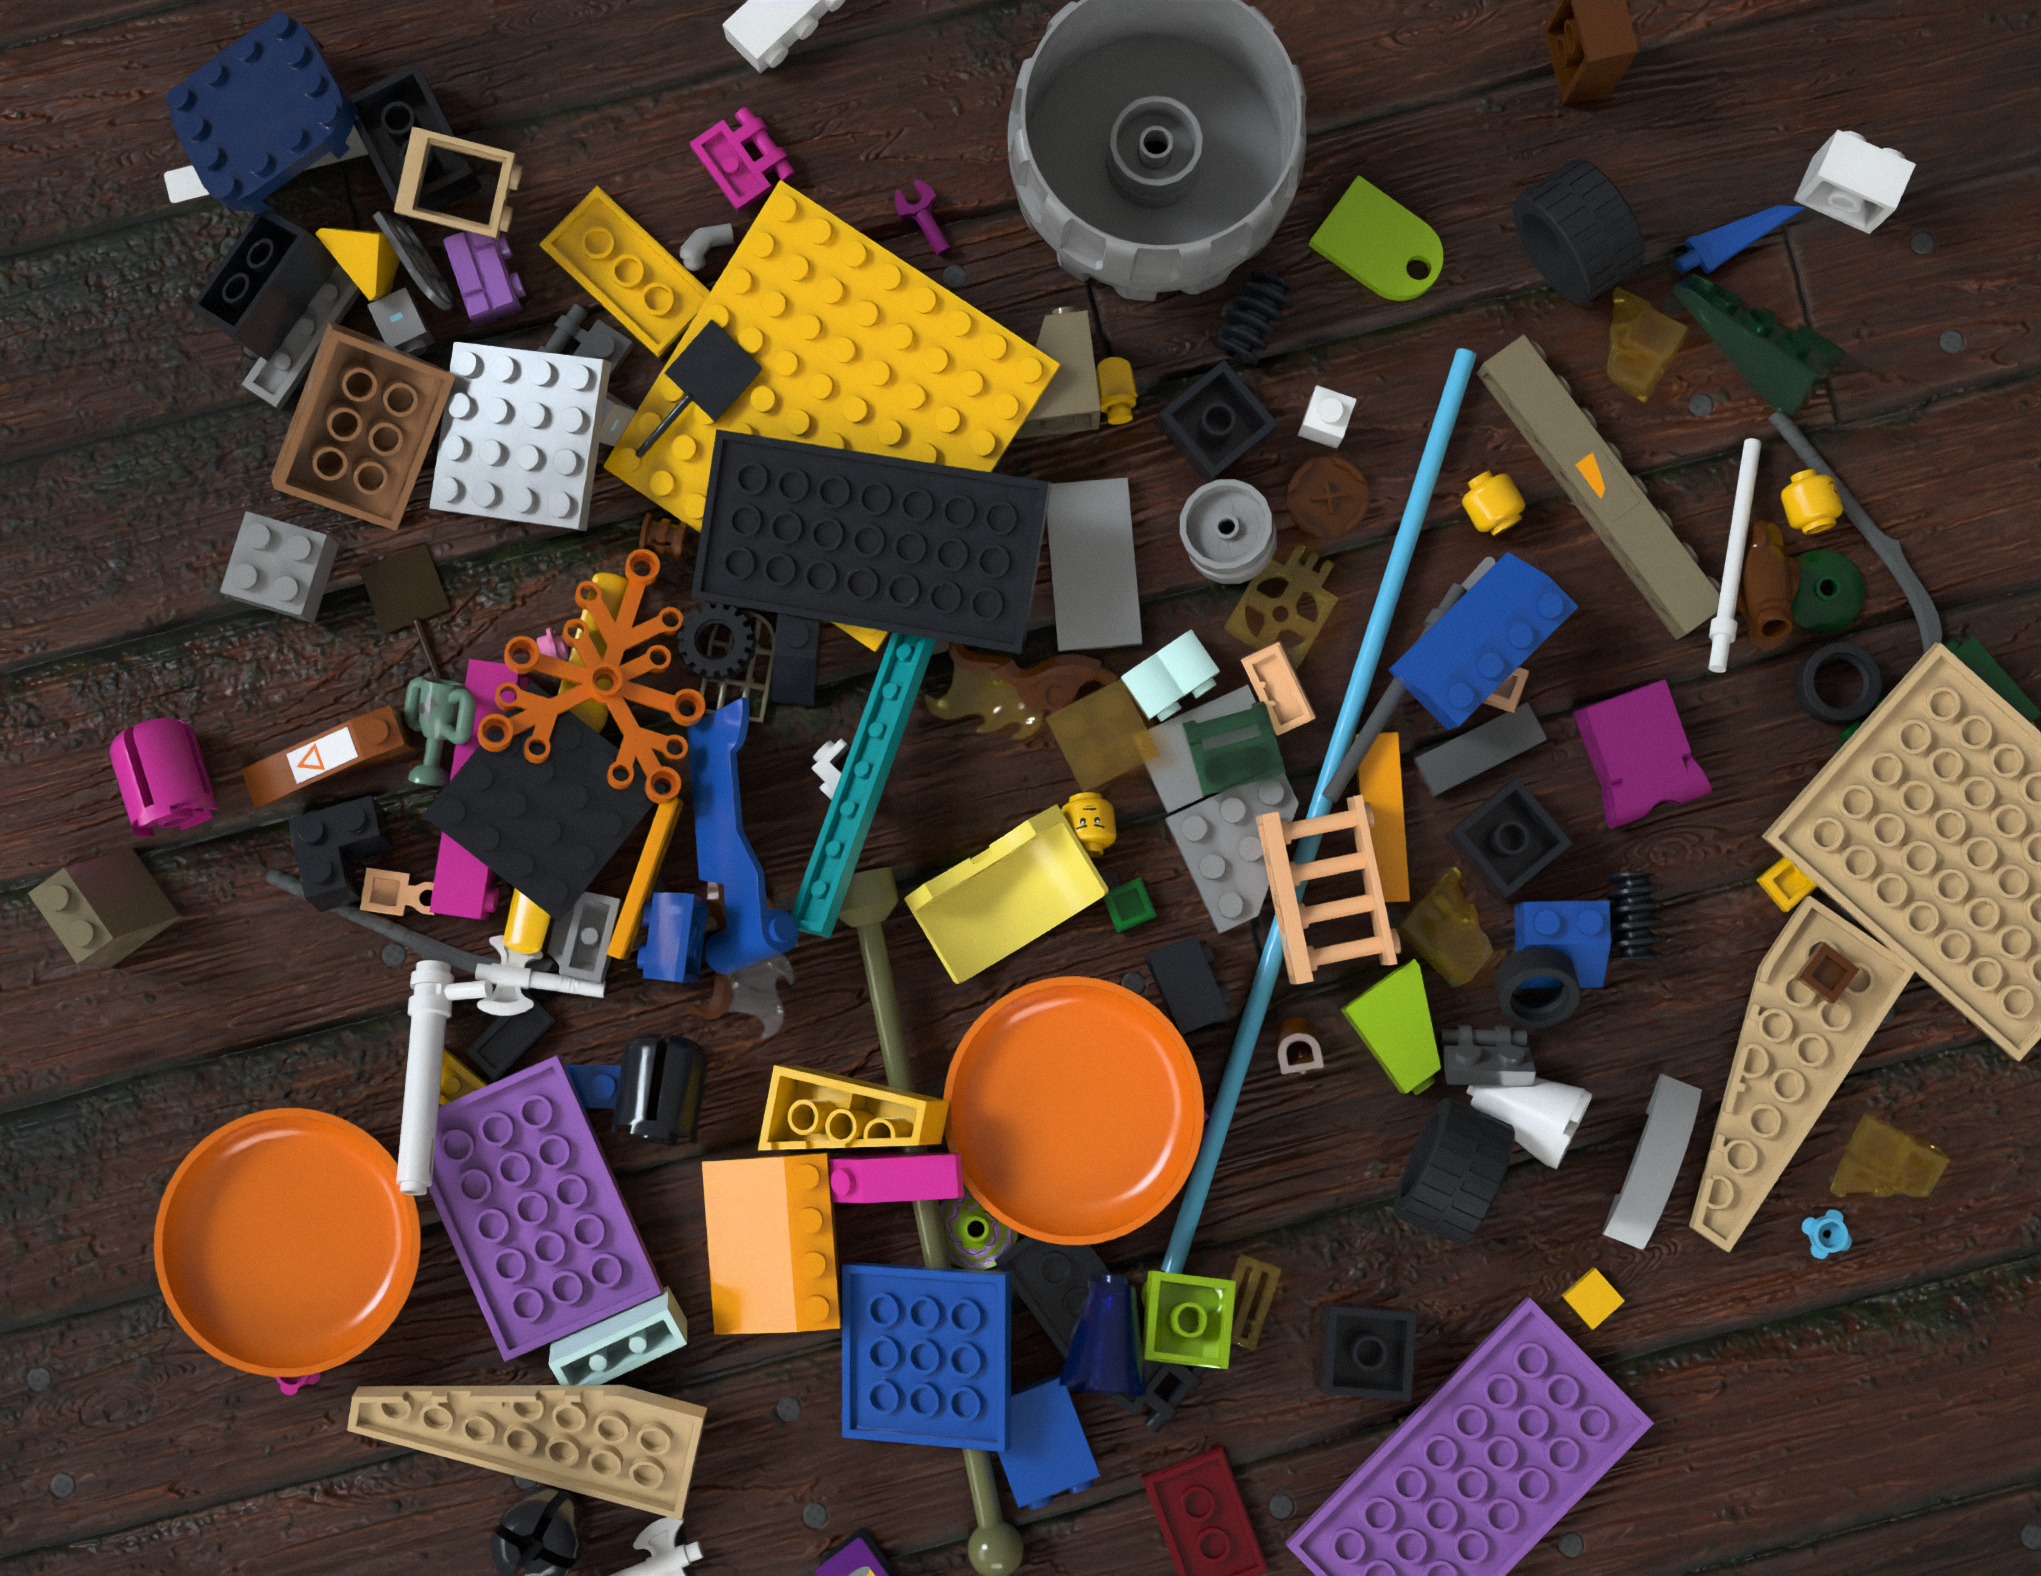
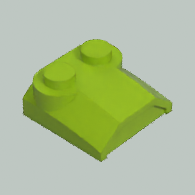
(1187, 1319)

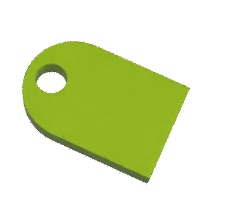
(1376, 240)

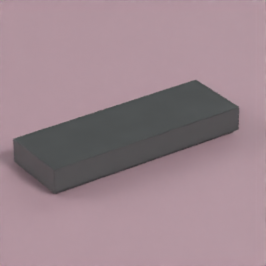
(1480, 749)

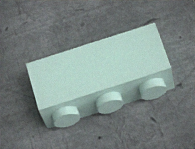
(619, 1342)

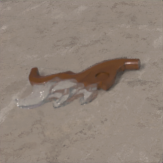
(749, 989)

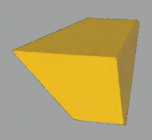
(364, 257)

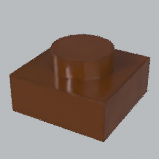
(1827, 973)

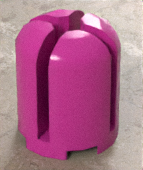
(162, 776)

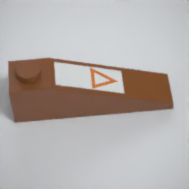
(329, 756)

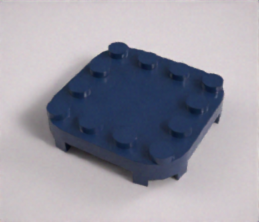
(261, 113)

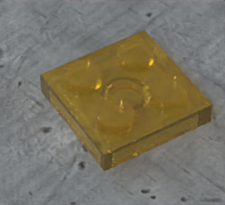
(1102, 736)

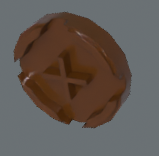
(1327, 497)

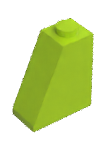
(1398, 1028)

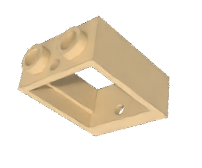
(414, 172)

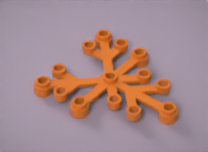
(619, 637)

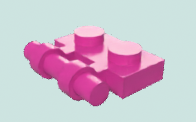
(731, 165)

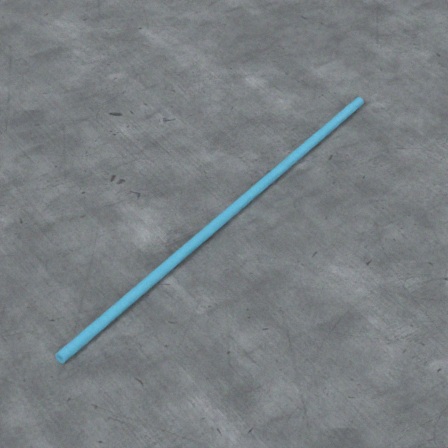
(1308, 846)

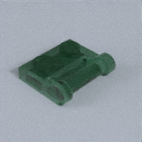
(1239, 761)

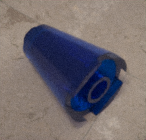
(1107, 1343)

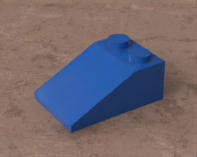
(674, 937)

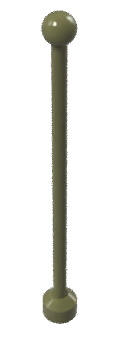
(870, 898)

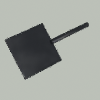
(711, 374)

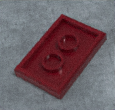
(1204, 1517)

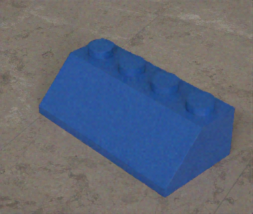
(1482, 639)

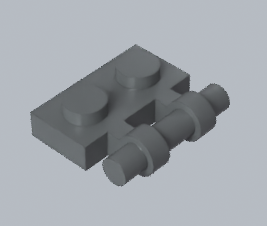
(598, 343)
(1474, 1061)

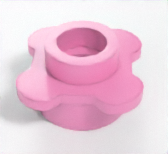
(553, 645)

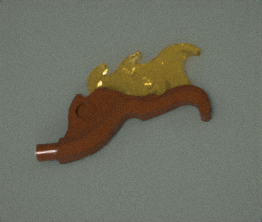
(1009, 694)

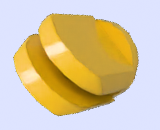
(1116, 389)

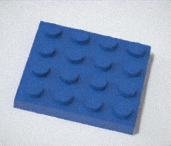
(926, 1355)

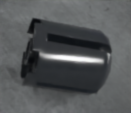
(679, 1095)
(518, 1541)

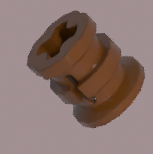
(663, 536)

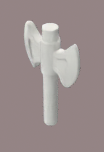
(513, 976)
(666, 1557)

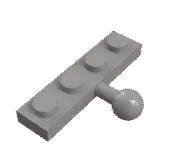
(280, 376)

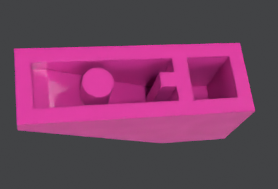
(895, 1177)

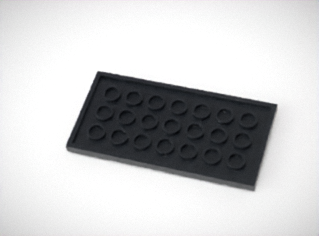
(871, 541)

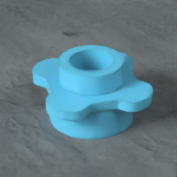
(1838, 1237)

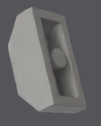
(584, 937)

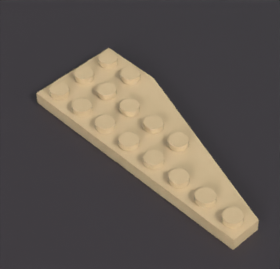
(1789, 1063)
(572, 1437)

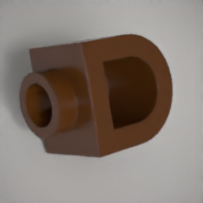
(1298, 1046)

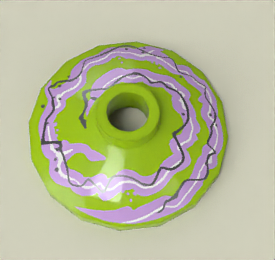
(968, 1250)

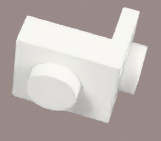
(824, 768)

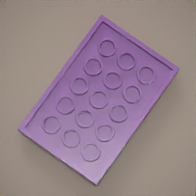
(536, 1210)

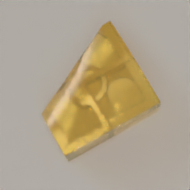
(1447, 931)

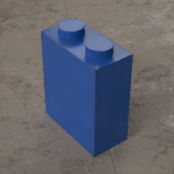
(1046, 1445)

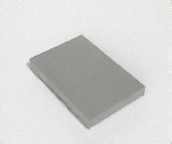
(1173, 768)

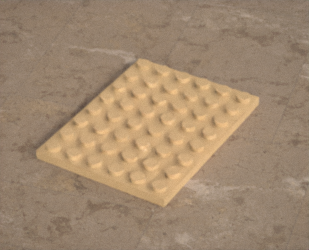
(1937, 842)

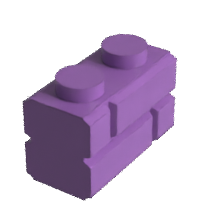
(484, 276)

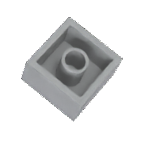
(279, 567)

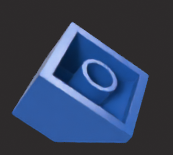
(1571, 927)

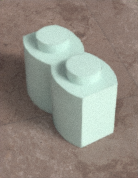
(1170, 676)

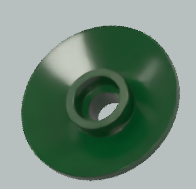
(1827, 613)

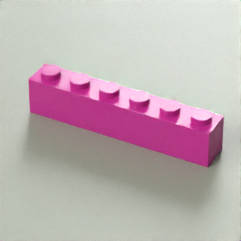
(462, 881)

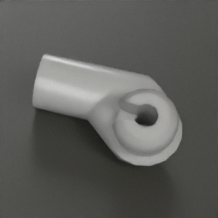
(701, 241)

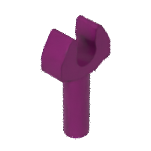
(922, 214)

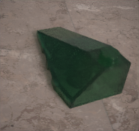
(1774, 359)

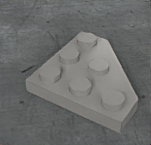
(1225, 849)

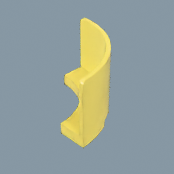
(1007, 896)

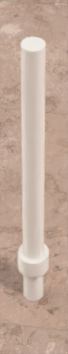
(1724, 626)

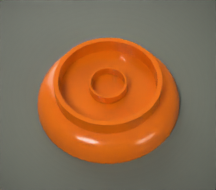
(1074, 1110)
(286, 1242)

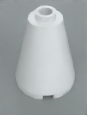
(1541, 1114)

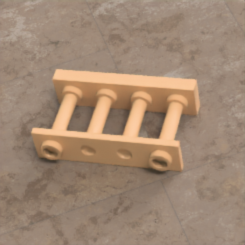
(1295, 917)

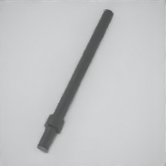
(1382, 711)

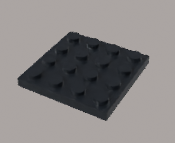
(545, 822)

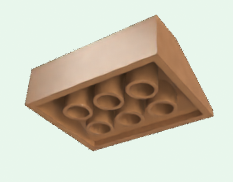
(362, 427)

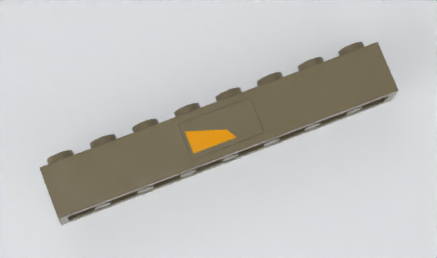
(1601, 486)

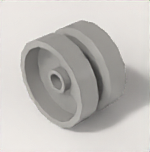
(1221, 508)

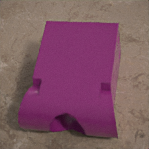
(1639, 753)

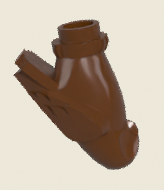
(1767, 586)

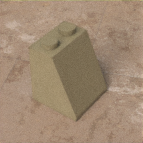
(1072, 395)
(105, 907)

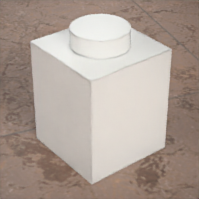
(1327, 417)

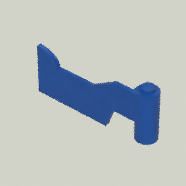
(724, 851)

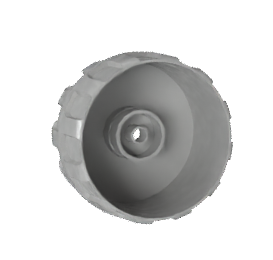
(1144, 72)

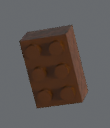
(1590, 46)

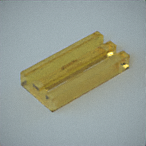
(1258, 1266)

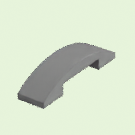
(1655, 1162)

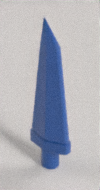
(1721, 244)

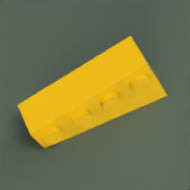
(835, 1111)

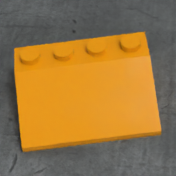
(772, 1244)

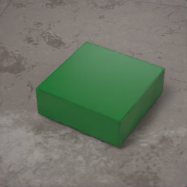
(1129, 905)

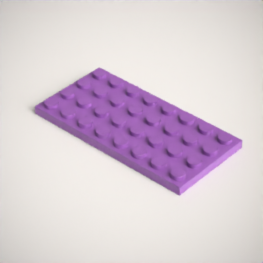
(1479, 1462)

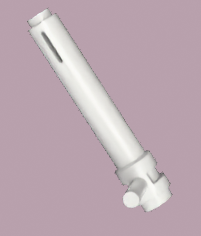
(428, 1010)

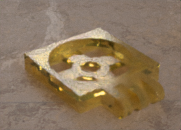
(1300, 579)

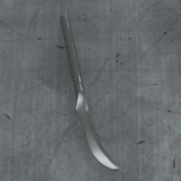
(1885, 546)
(425, 946)

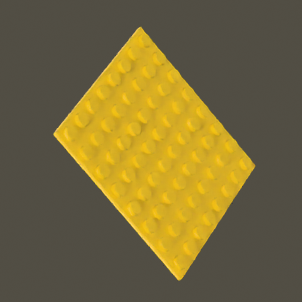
(850, 360)

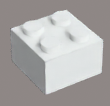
(1855, 181)

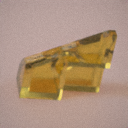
(1641, 344)
(1888, 1162)

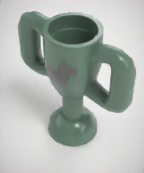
(436, 710)

